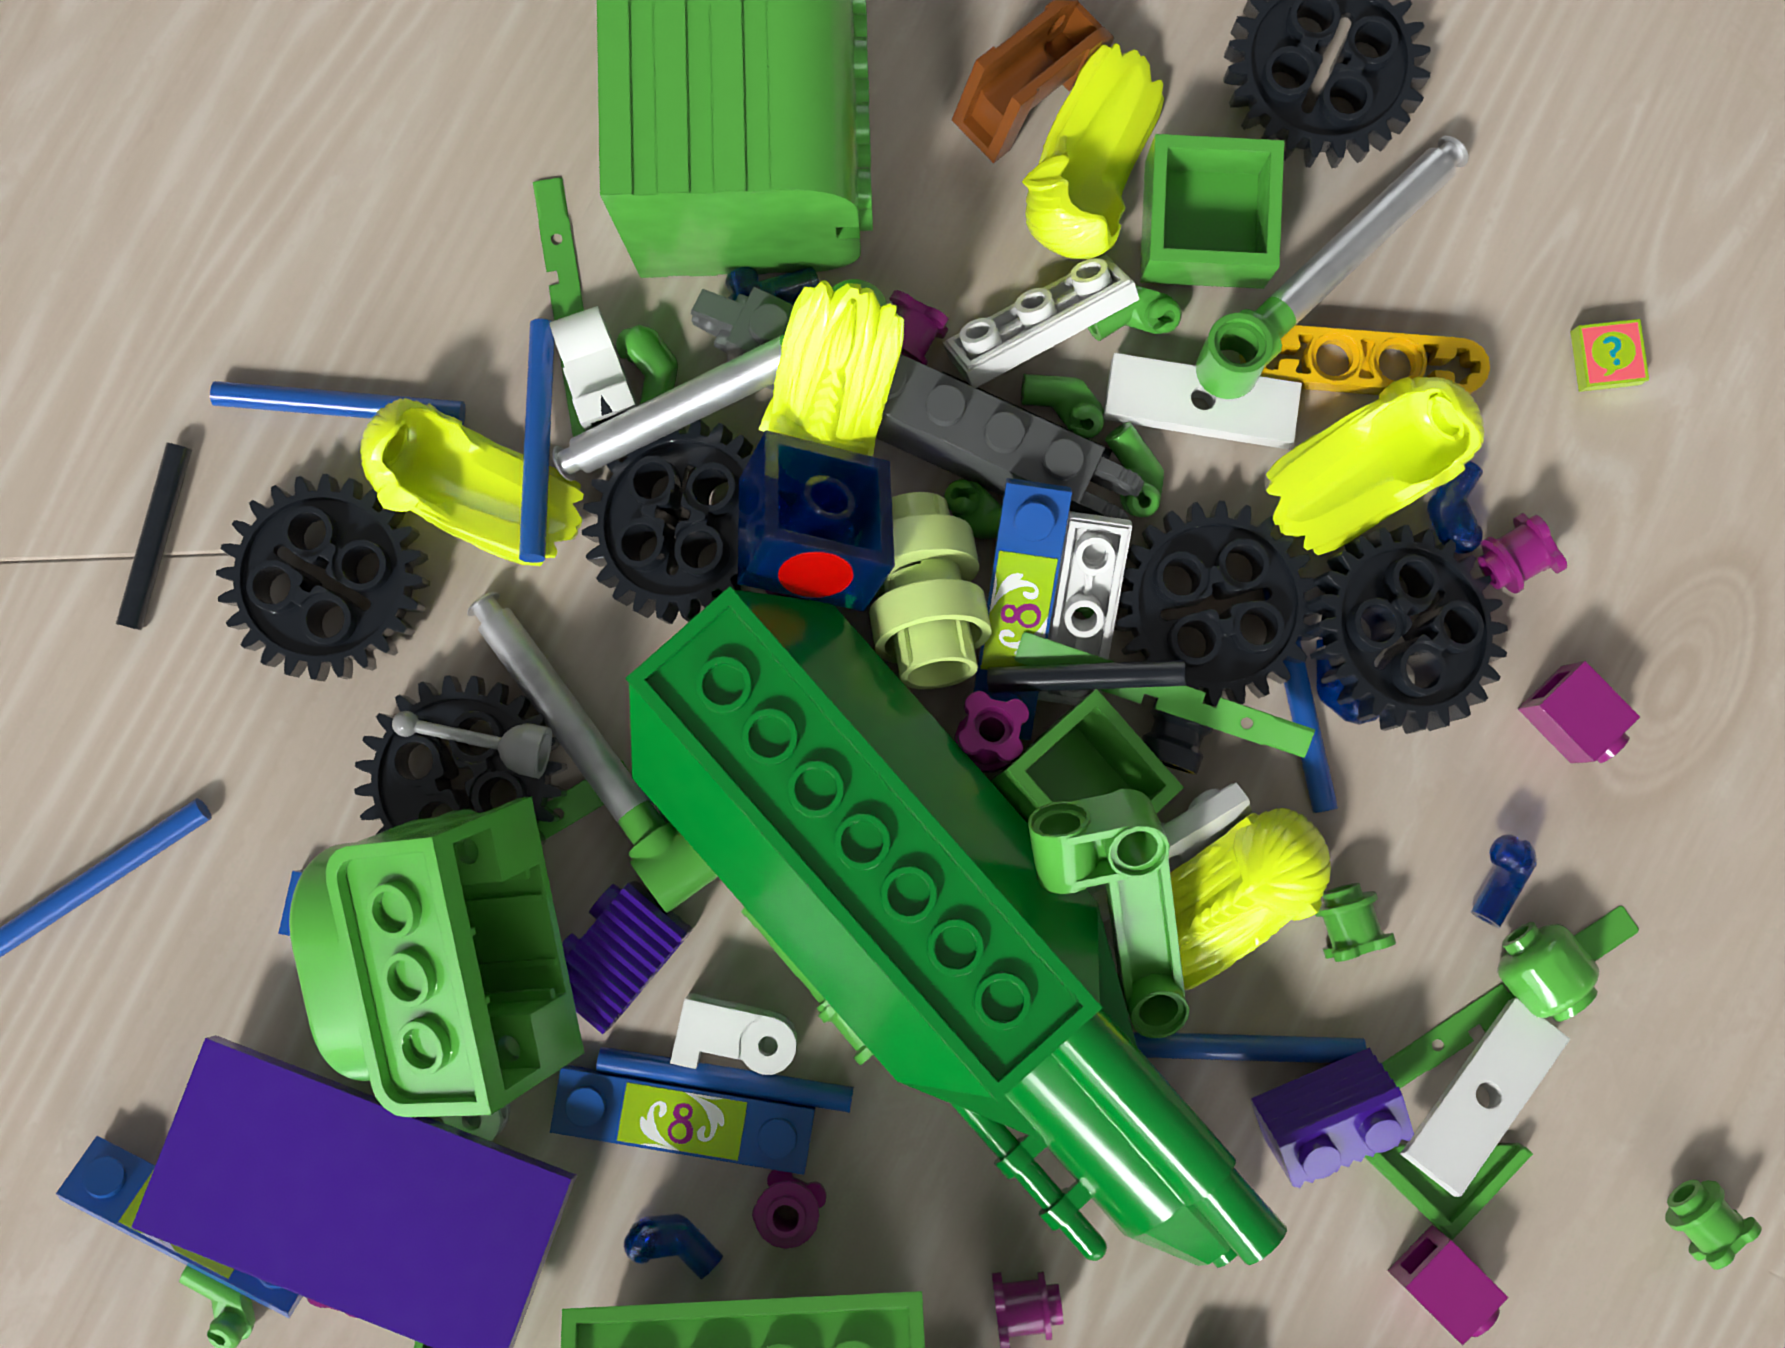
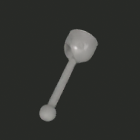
(522, 748)

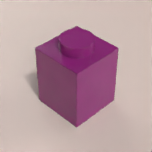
(1580, 714)
(1449, 1285)

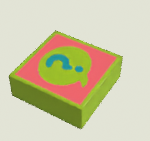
(1609, 355)

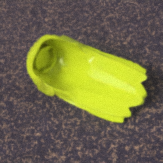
(1090, 154)
(835, 367)
(1375, 461)
(459, 479)
(1247, 890)

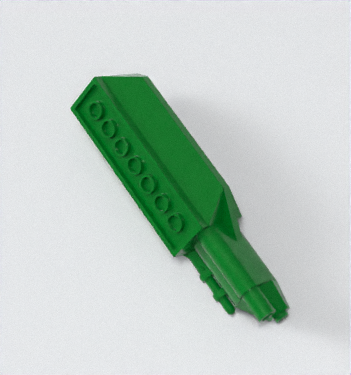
(924, 917)

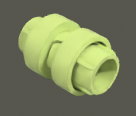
(927, 607)

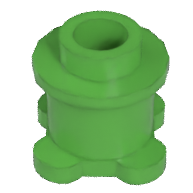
(1352, 923)
(1709, 1222)

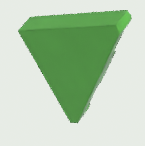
(1440, 1207)

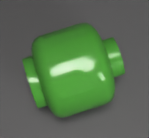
(1548, 971)

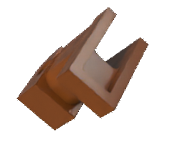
(1024, 72)

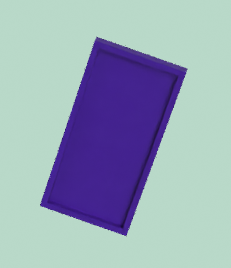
(353, 1201)

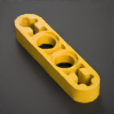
(1363, 357)

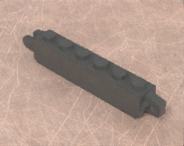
(944, 417)

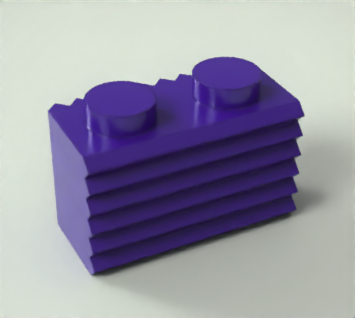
(620, 952)
(1332, 1117)

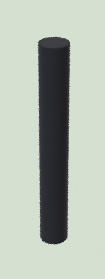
(154, 536)
(1087, 676)

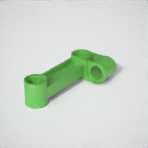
(1089, 846)

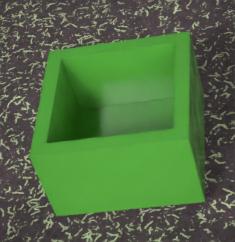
(1212, 211)
(1084, 757)

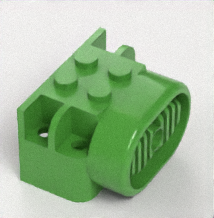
(437, 962)

